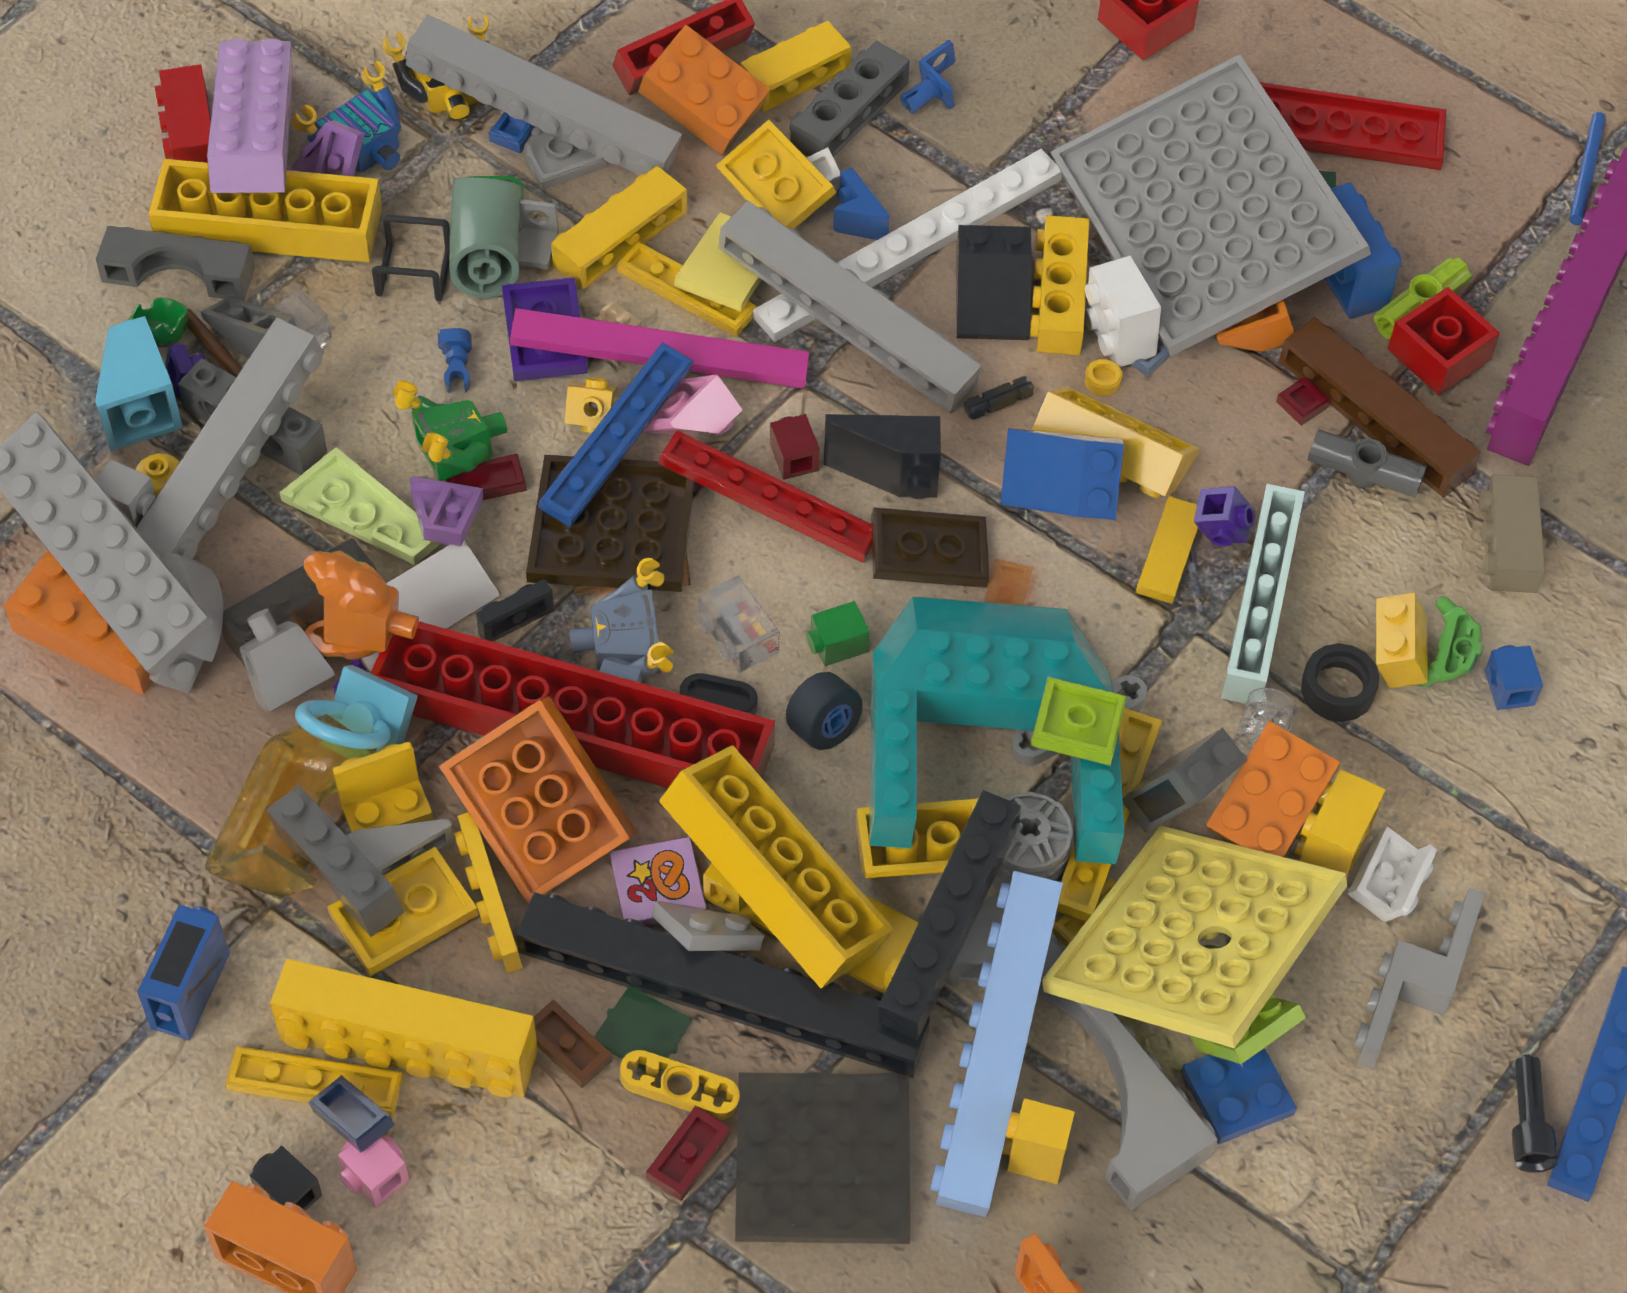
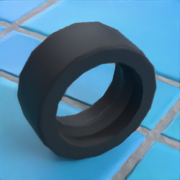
(1347, 658)

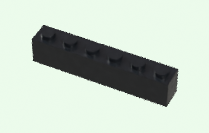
(949, 915)

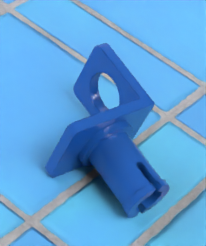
(932, 83)

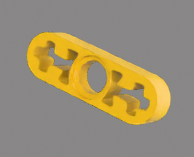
(672, 1068)

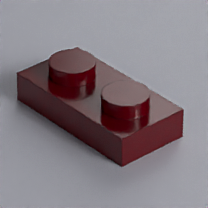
(688, 1153)

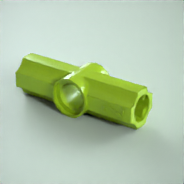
(1450, 273)

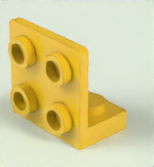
(382, 789)

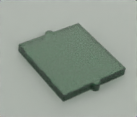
(642, 1024)

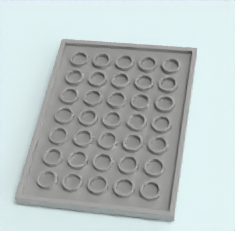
(1210, 202)

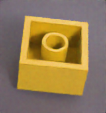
(1340, 823)

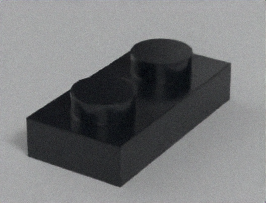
(515, 611)

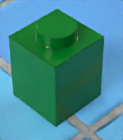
(838, 633)

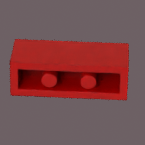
(185, 113)

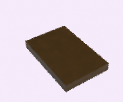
(929, 547)

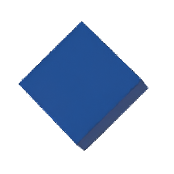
(510, 133)

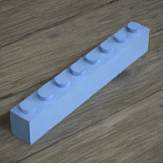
(998, 1044)

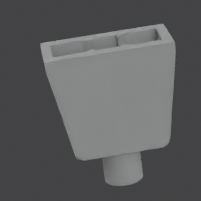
(281, 661)

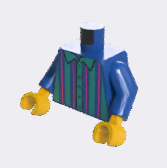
(369, 113)

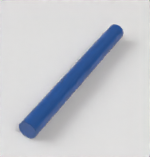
(1587, 168)

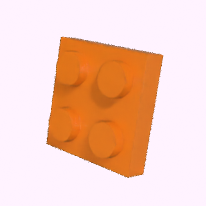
(1040, 1269)

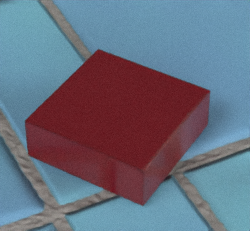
(1303, 401)

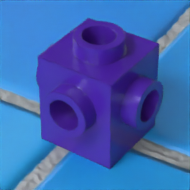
(1224, 515)

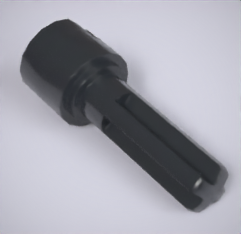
(1532, 1138)

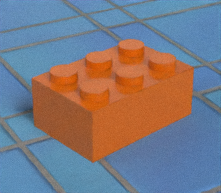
(703, 90)
(1273, 793)
(279, 1243)

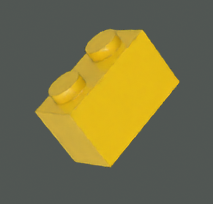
(1402, 640)
(1038, 1140)

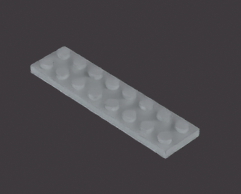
(98, 546)

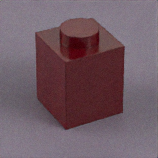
(794, 446)

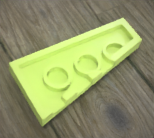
(360, 505)

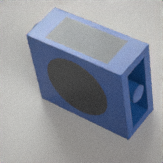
(184, 971)

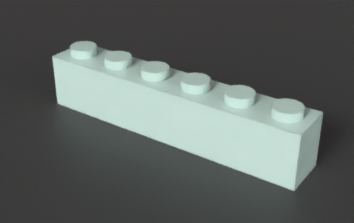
(1263, 593)

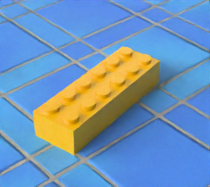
(312, 218)
(776, 865)
(404, 1028)

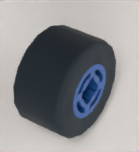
(824, 710)

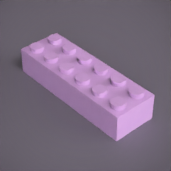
(251, 117)

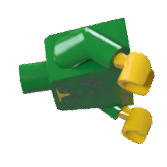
(449, 434)

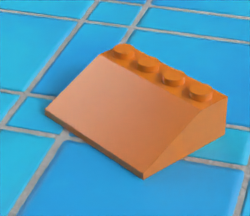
(538, 799)

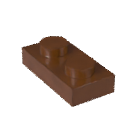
(569, 1044)

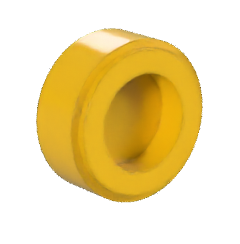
(1103, 377)

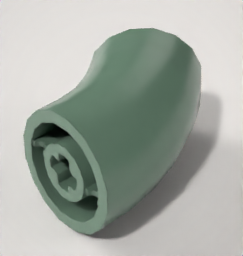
(484, 235)

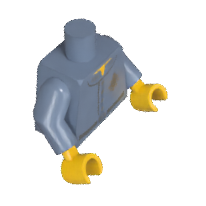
(626, 625)

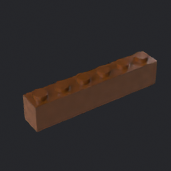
(1379, 405)

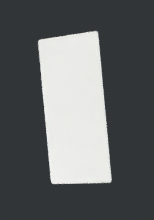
(443, 589)

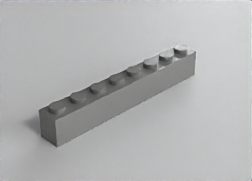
(541, 98)
(849, 306)
(231, 440)

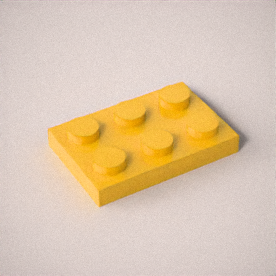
(776, 176)
(431, 905)

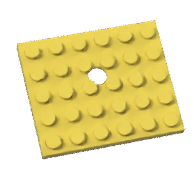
(1143, 939)

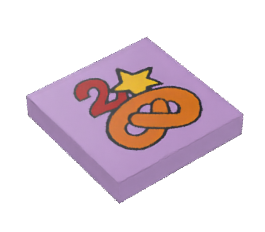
(653, 874)

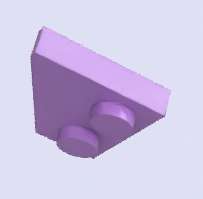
(332, 152)

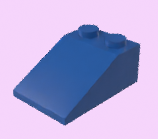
(1062, 473)

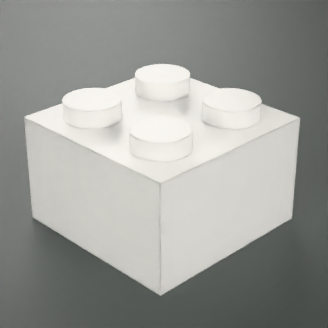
(1122, 311)

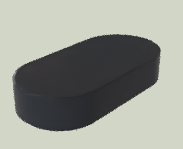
(721, 691)

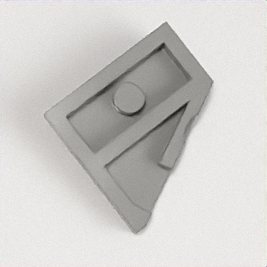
(707, 929)

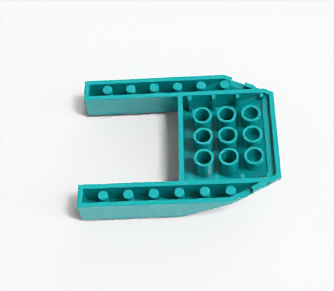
(983, 670)

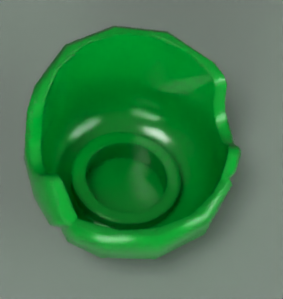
(166, 320)

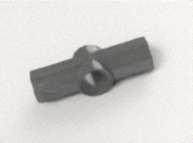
(1366, 463)

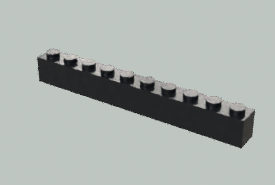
(715, 982)

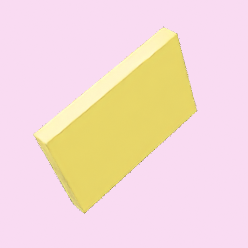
(714, 273)

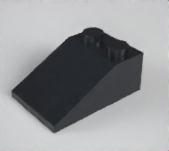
(993, 282)
(886, 451)

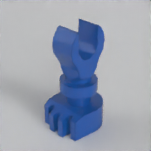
(456, 345)

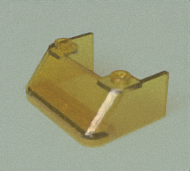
(248, 844)

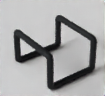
(384, 269)

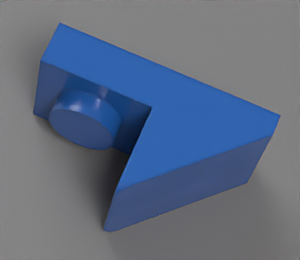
(859, 209)

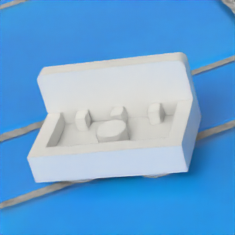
(1392, 875)

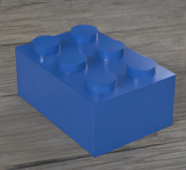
(1370, 281)

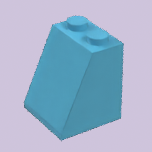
(134, 387)

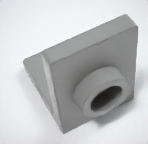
(537, 235)

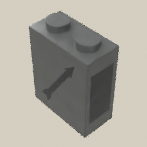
(1184, 779)

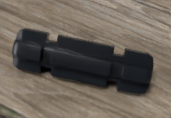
(998, 397)

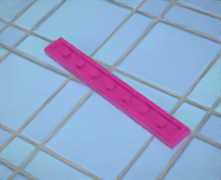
(638, 344)

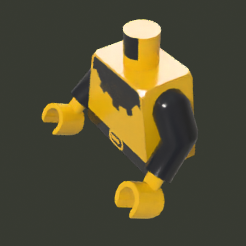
(429, 90)

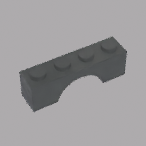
(133, 255)
(345, 868)

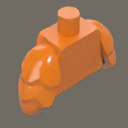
(357, 608)

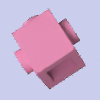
(374, 1171)

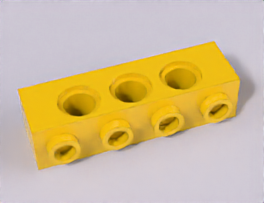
(1062, 285)

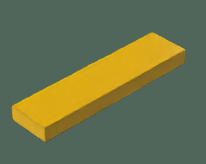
(658, 275)
(305, 1077)

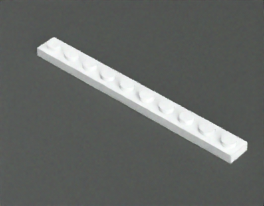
(925, 234)

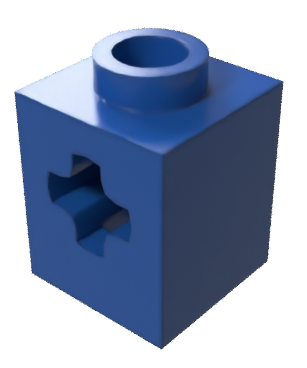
(1513, 677)

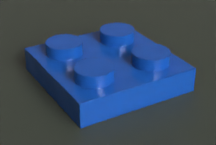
(1238, 1095)

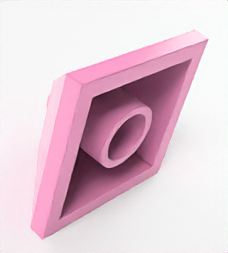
(697, 409)

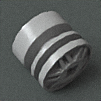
(1040, 842)

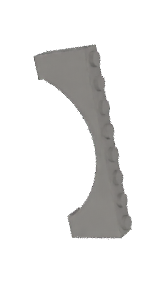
(1158, 1127)

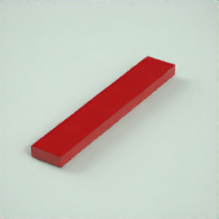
(768, 495)

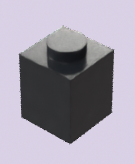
(286, 1179)

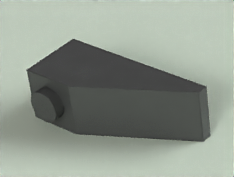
(242, 322)

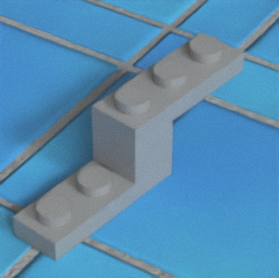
(1418, 977)

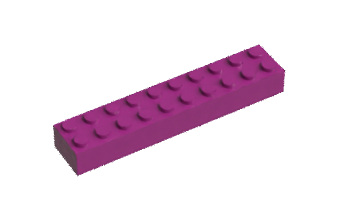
(1565, 325)

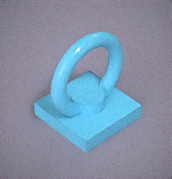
(366, 705)

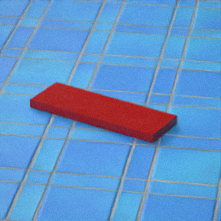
(1362, 126)

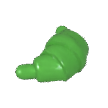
(1458, 644)

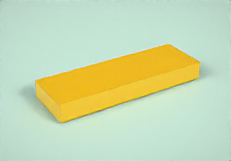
(1169, 551)

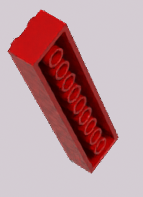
(616, 720)

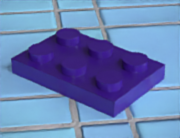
(546, 296)

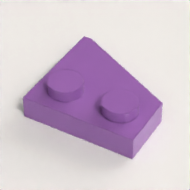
(444, 509)

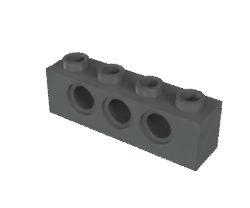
(850, 100)
(295, 444)

